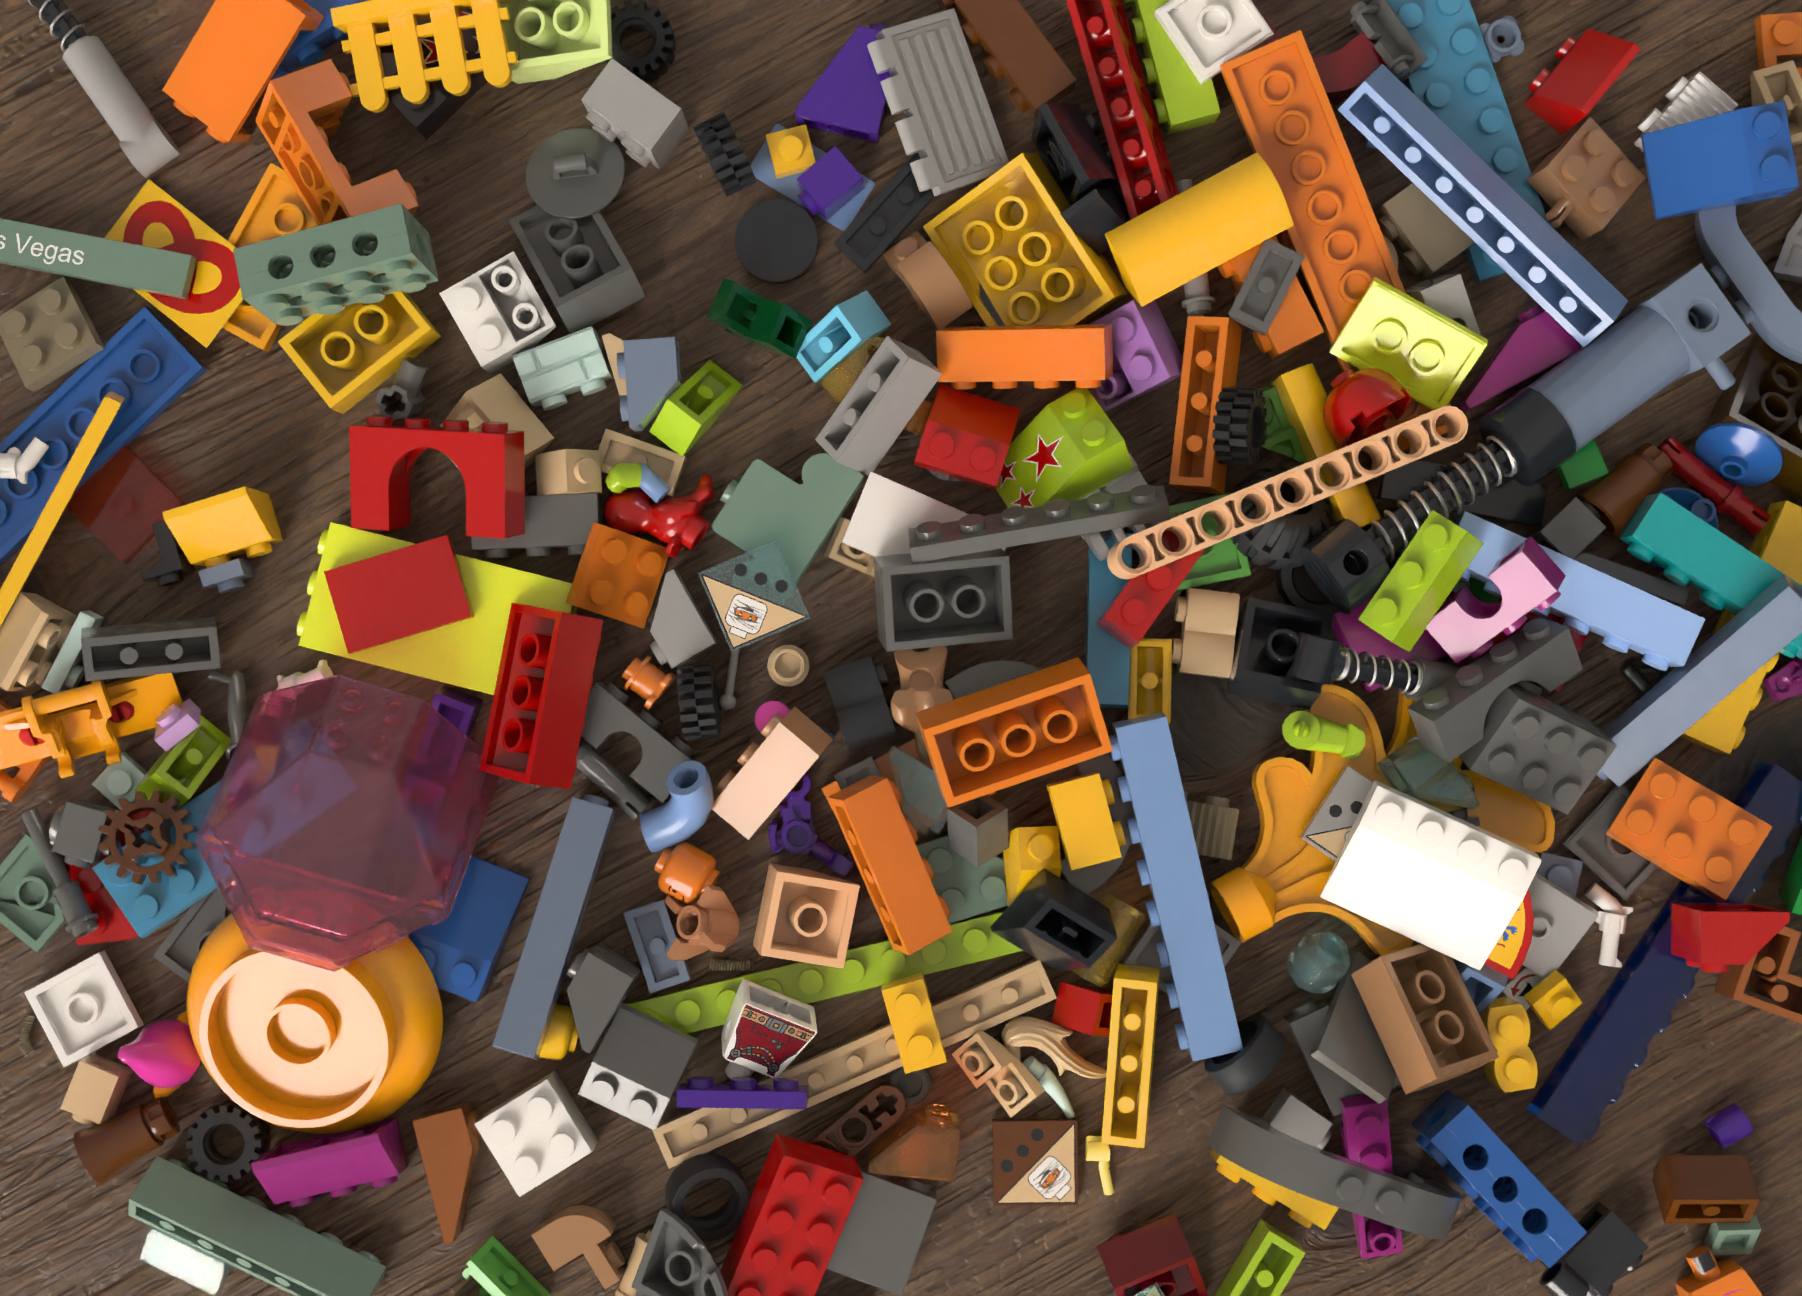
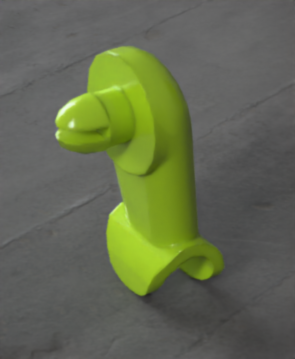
(1316, 733)

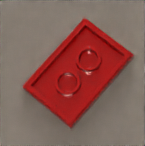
(399, 594)

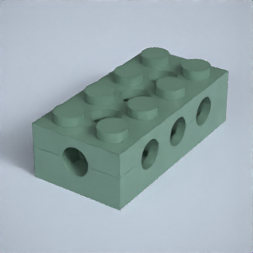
(333, 254)

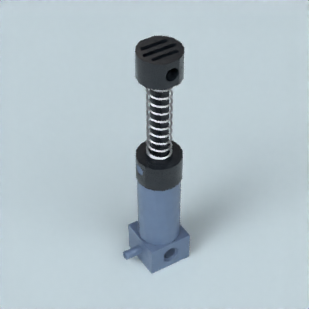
(1545, 424)

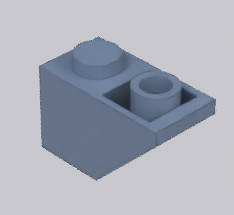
(651, 377)

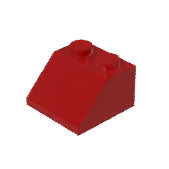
(1579, 78)
(967, 437)
(1722, 933)

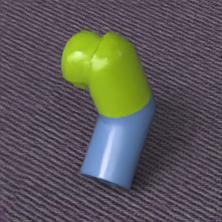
(636, 475)

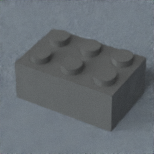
(943, 600)
(1539, 748)

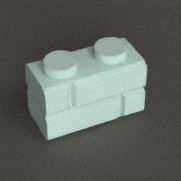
(563, 368)

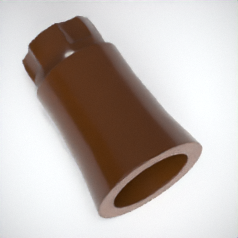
(1626, 487)
(125, 1138)

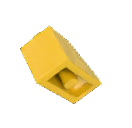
(1028, 854)

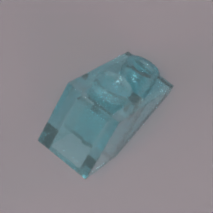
(1428, 777)

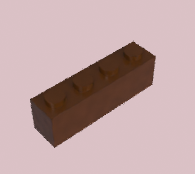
(1014, 51)

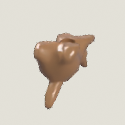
(921, 688)

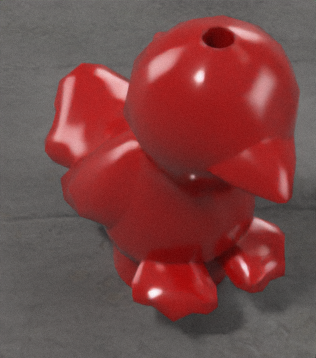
(671, 521)

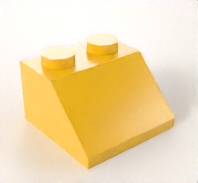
(225, 526)

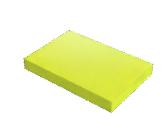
(1410, 343)

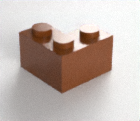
(1765, 978)

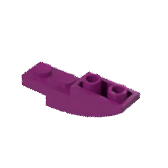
(1367, 1141)

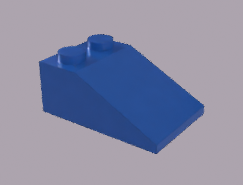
(1720, 161)
(471, 941)

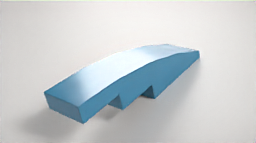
(1105, 655)

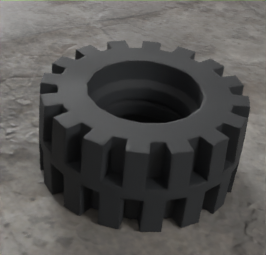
(206, 1154)

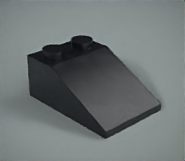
(1072, 150)

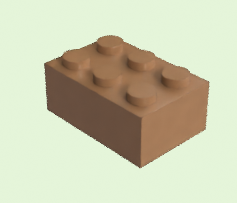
(1424, 1016)

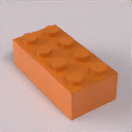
(1014, 731)

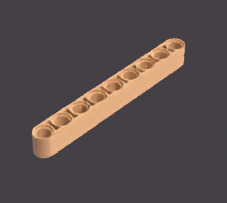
(1307, 485)

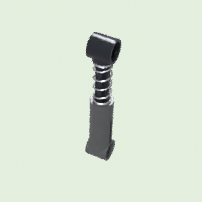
(1327, 660)

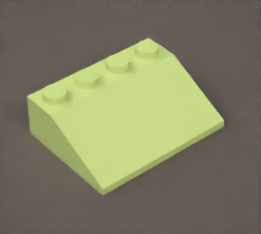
(557, 36)

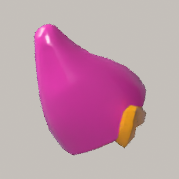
(163, 1055)

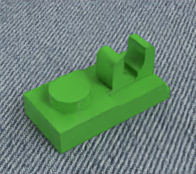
(501, 1273)

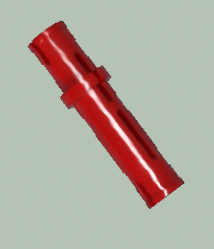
(1726, 497)

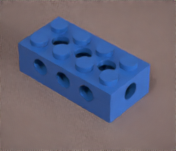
(1504, 1185)

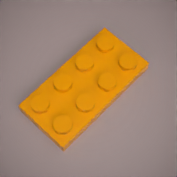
(271, 213)

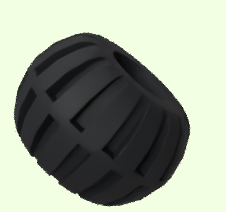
(1280, 540)

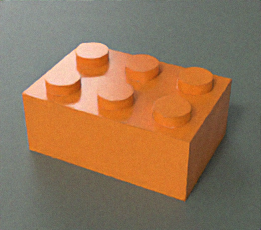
(1689, 830)

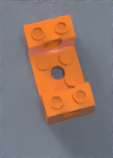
(297, 120)

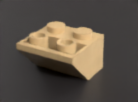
(31, 641)

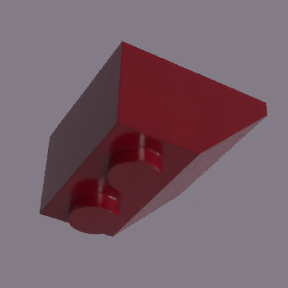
(1151, 1256)

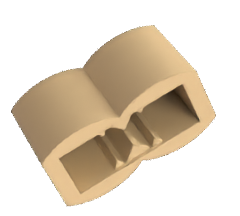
(1206, 632)

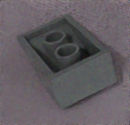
(578, 265)

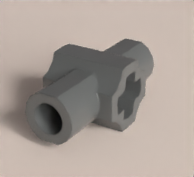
(407, 383)

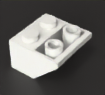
(498, 312)

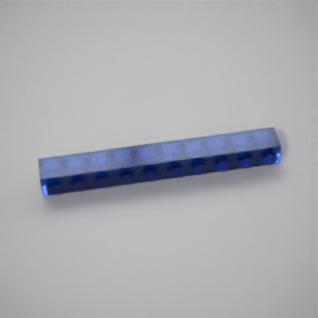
(1654, 979)

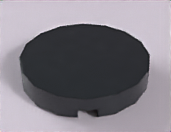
(776, 241)

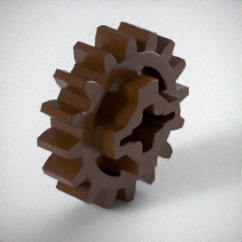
(159, 825)

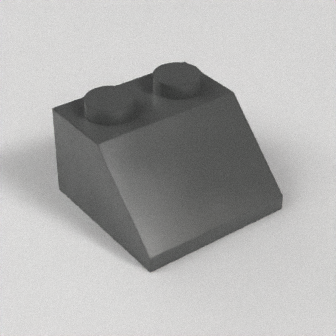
(597, 991)
(638, 1066)

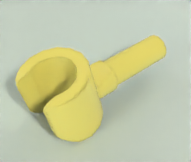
(1100, 1152)

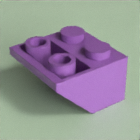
(1142, 354)

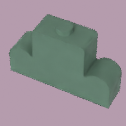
(774, 507)

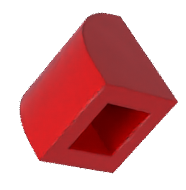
(1083, 1008)

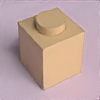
(568, 472)
(96, 1090)

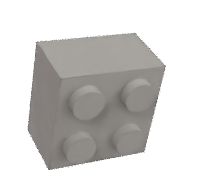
(635, 114)

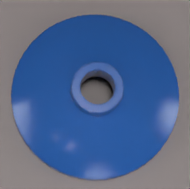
(1740, 453)

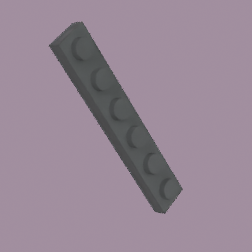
(1031, 525)

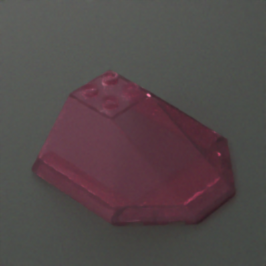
(343, 820)

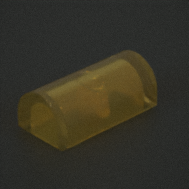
(1127, 922)

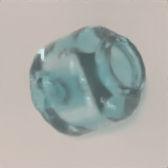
(1318, 961)

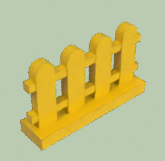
(405, 35)

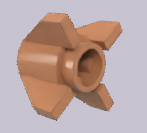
(703, 925)

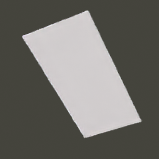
(888, 512)

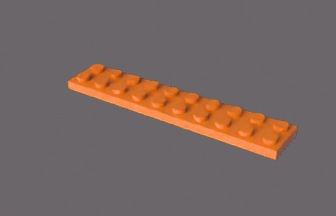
(1332, 217)

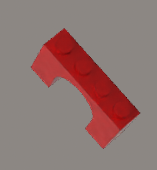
(487, 458)

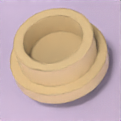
(788, 665)

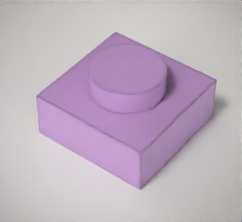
(176, 723)

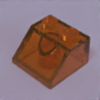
(920, 1146)

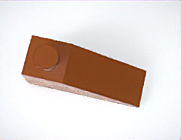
(449, 1156)

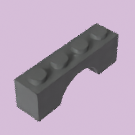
(1455, 712)

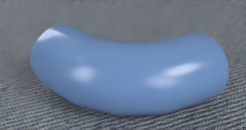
(685, 810)

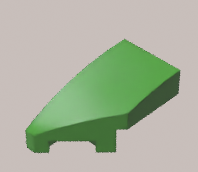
(1280, 434)

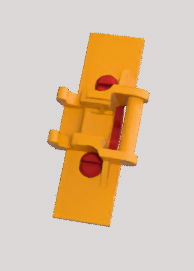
(84, 720)

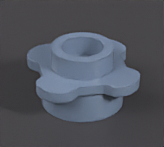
(1509, 30)

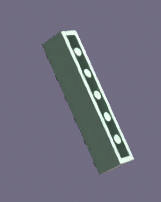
(250, 1235)

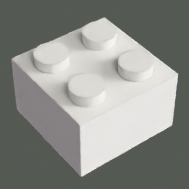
(537, 1133)

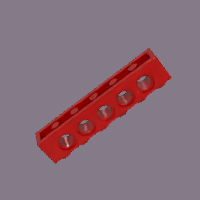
(1123, 103)

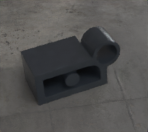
(1596, 1258)

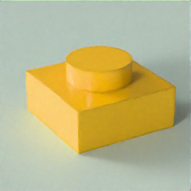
(790, 151)
(1552, 999)

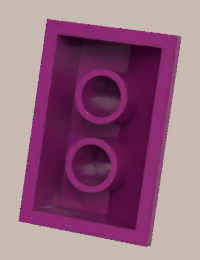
(332, 1163)

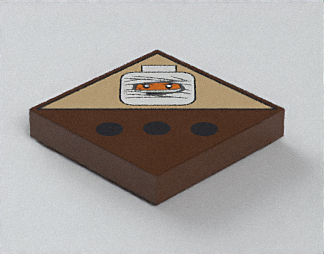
(1035, 1162)

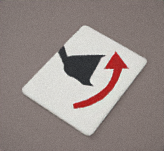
(1522, 985)

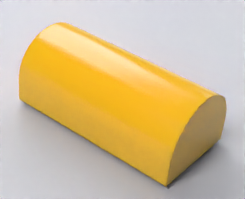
(1150, 678)

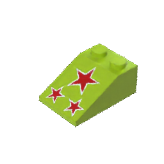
(1063, 454)

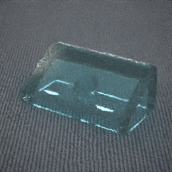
(184, 1261)

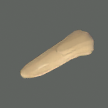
(1050, 1039)

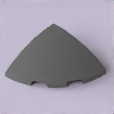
(677, 1262)

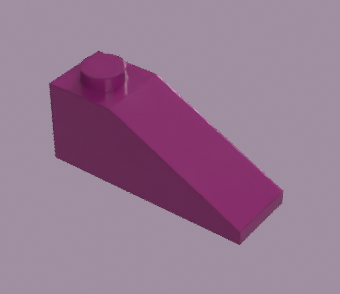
(1521, 354)

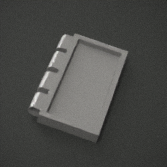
(941, 100)

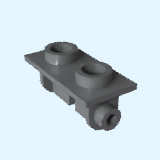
(1389, 37)

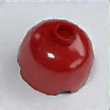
(1363, 404)

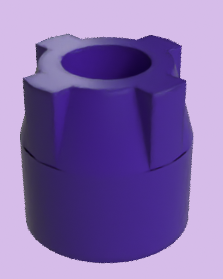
(1728, 1126)

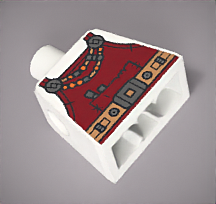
(765, 1031)

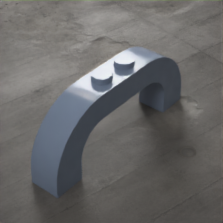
(1748, 281)

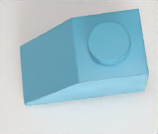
(841, 334)

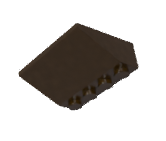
(1770, 399)

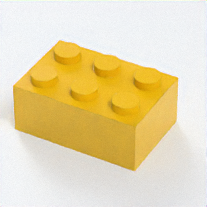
(359, 347)

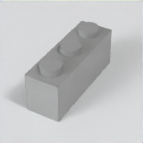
(878, 406)

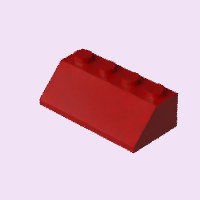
(541, 696)

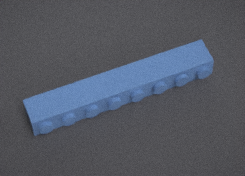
(1483, 205)
(1177, 886)

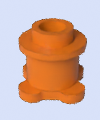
(647, 680)

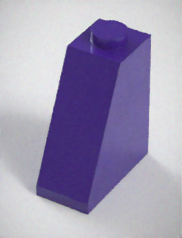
(848, 92)

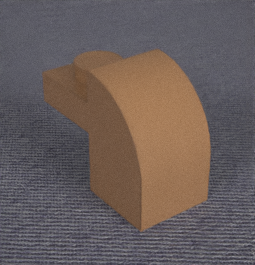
(928, 279)
(579, 1232)

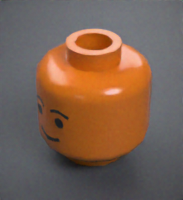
(686, 872)

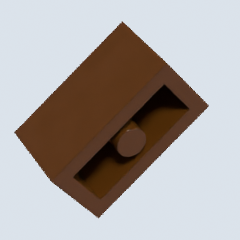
(1705, 1188)

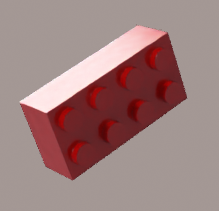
(791, 1220)

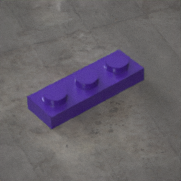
(742, 1093)

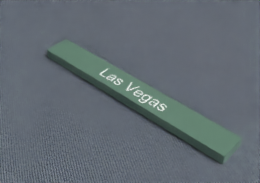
(96, 259)

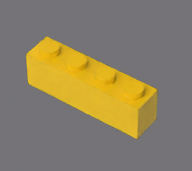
(1130, 1055)

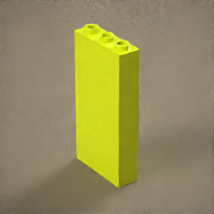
(454, 654)

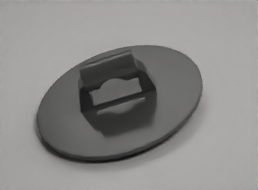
(575, 173)

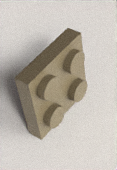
(49, 334)

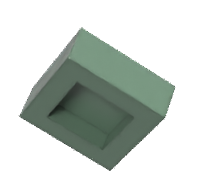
(1733, 1237)

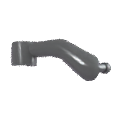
(235, 705)

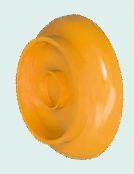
(314, 1042)

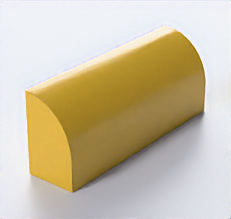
(1199, 229)
(1303, 404)

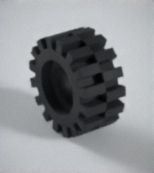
(663, 39)
(725, 154)
(1239, 426)
(698, 701)

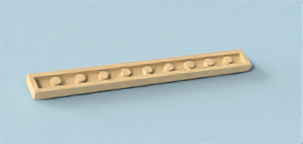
(859, 1061)

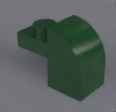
(759, 319)

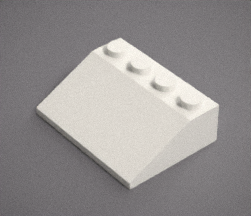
(1430, 875)

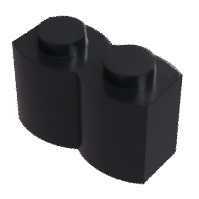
(861, 702)

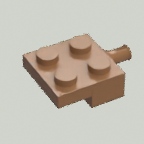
(1585, 180)

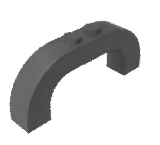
(997, 672)
(1408, 1204)

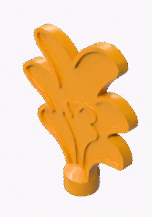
(1289, 874)

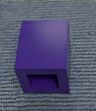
(829, 184)

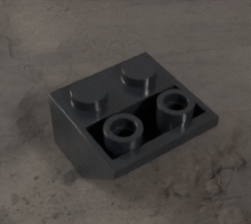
(1057, 924)

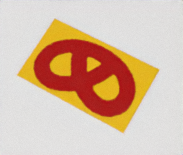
(165, 224)

